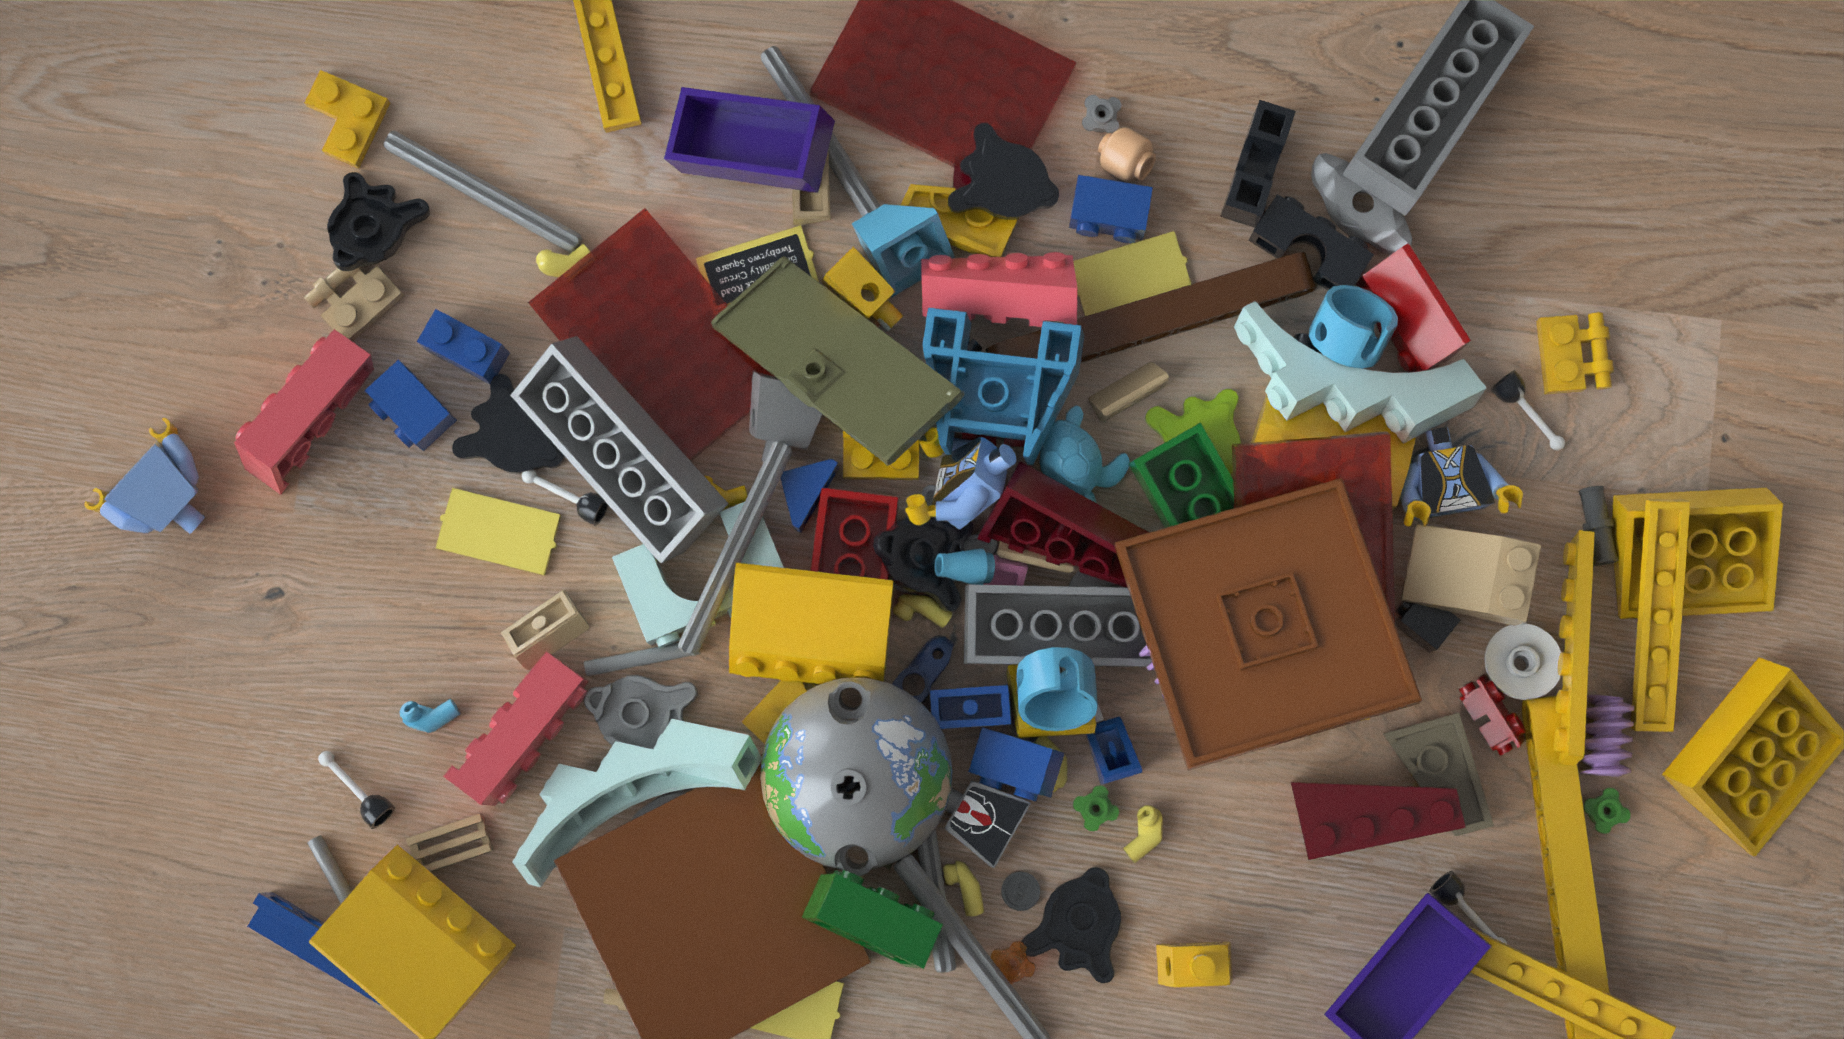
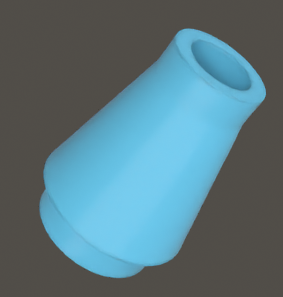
(966, 566)

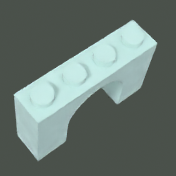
(657, 607)

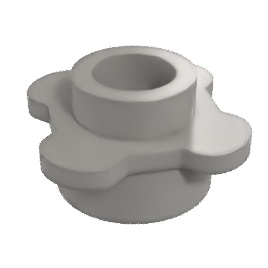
(1094, 122)

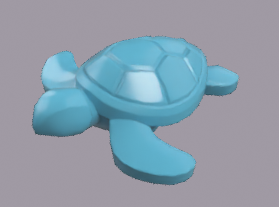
(1075, 459)

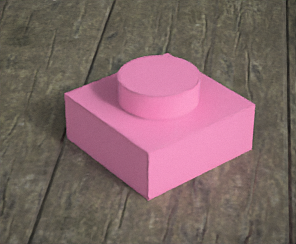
(1008, 572)

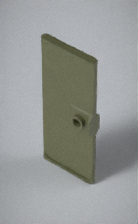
(837, 360)

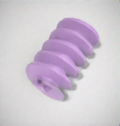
(1607, 736)

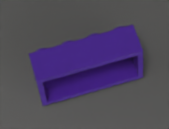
(749, 139)
(1409, 975)

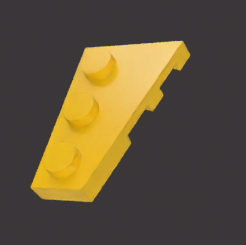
(969, 230)

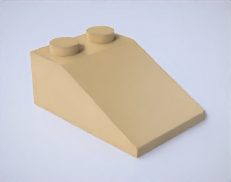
(1471, 573)

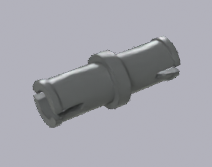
(1599, 522)

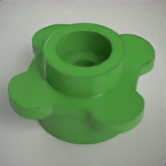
(1098, 797)
(1595, 810)

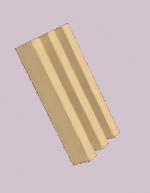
(482, 833)

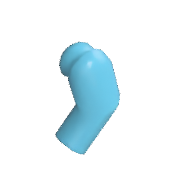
(426, 718)

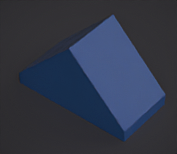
(803, 489)
(1113, 751)

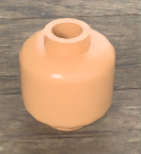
(1126, 155)

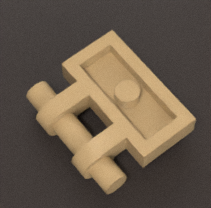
(360, 305)

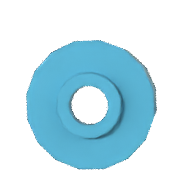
(1346, 326)
(1054, 698)

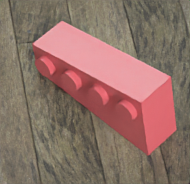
(1002, 287)
(302, 409)
(519, 732)

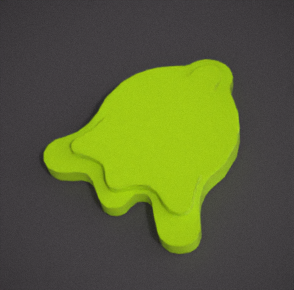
(1214, 416)

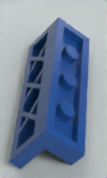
(292, 930)

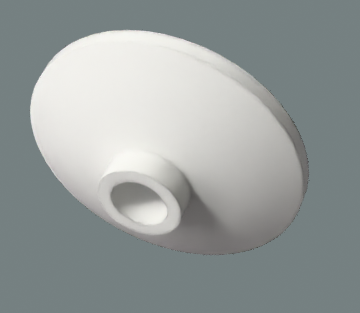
(1538, 652)

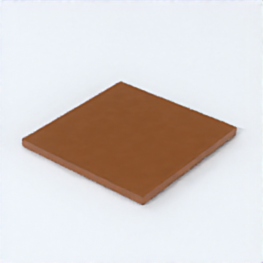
(1266, 624)
(705, 915)

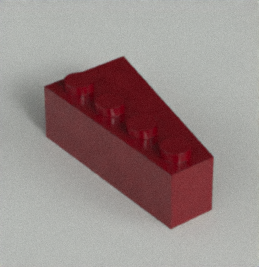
(1058, 524)
(1366, 816)

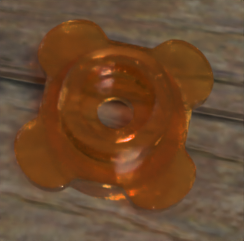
(1015, 952)

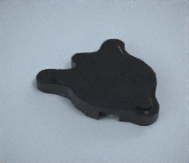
(1004, 178)
(369, 224)
(507, 434)
(911, 553)
(1081, 924)

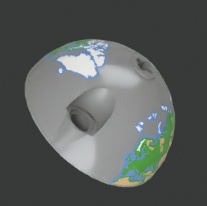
(889, 750)

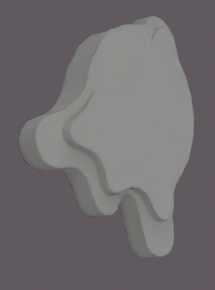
(638, 708)

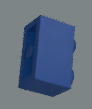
(1110, 209)
(463, 346)
(410, 406)
(971, 706)
(1015, 763)

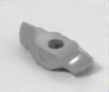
(1380, 227)

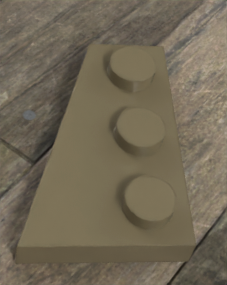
(1441, 757)

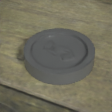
(1020, 891)

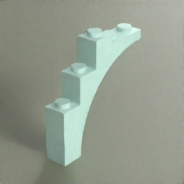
(1352, 396)
(583, 799)

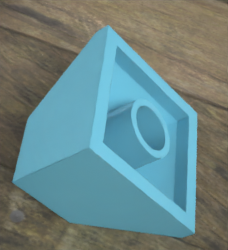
(898, 240)

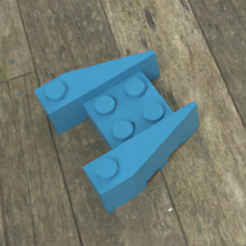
(1002, 392)

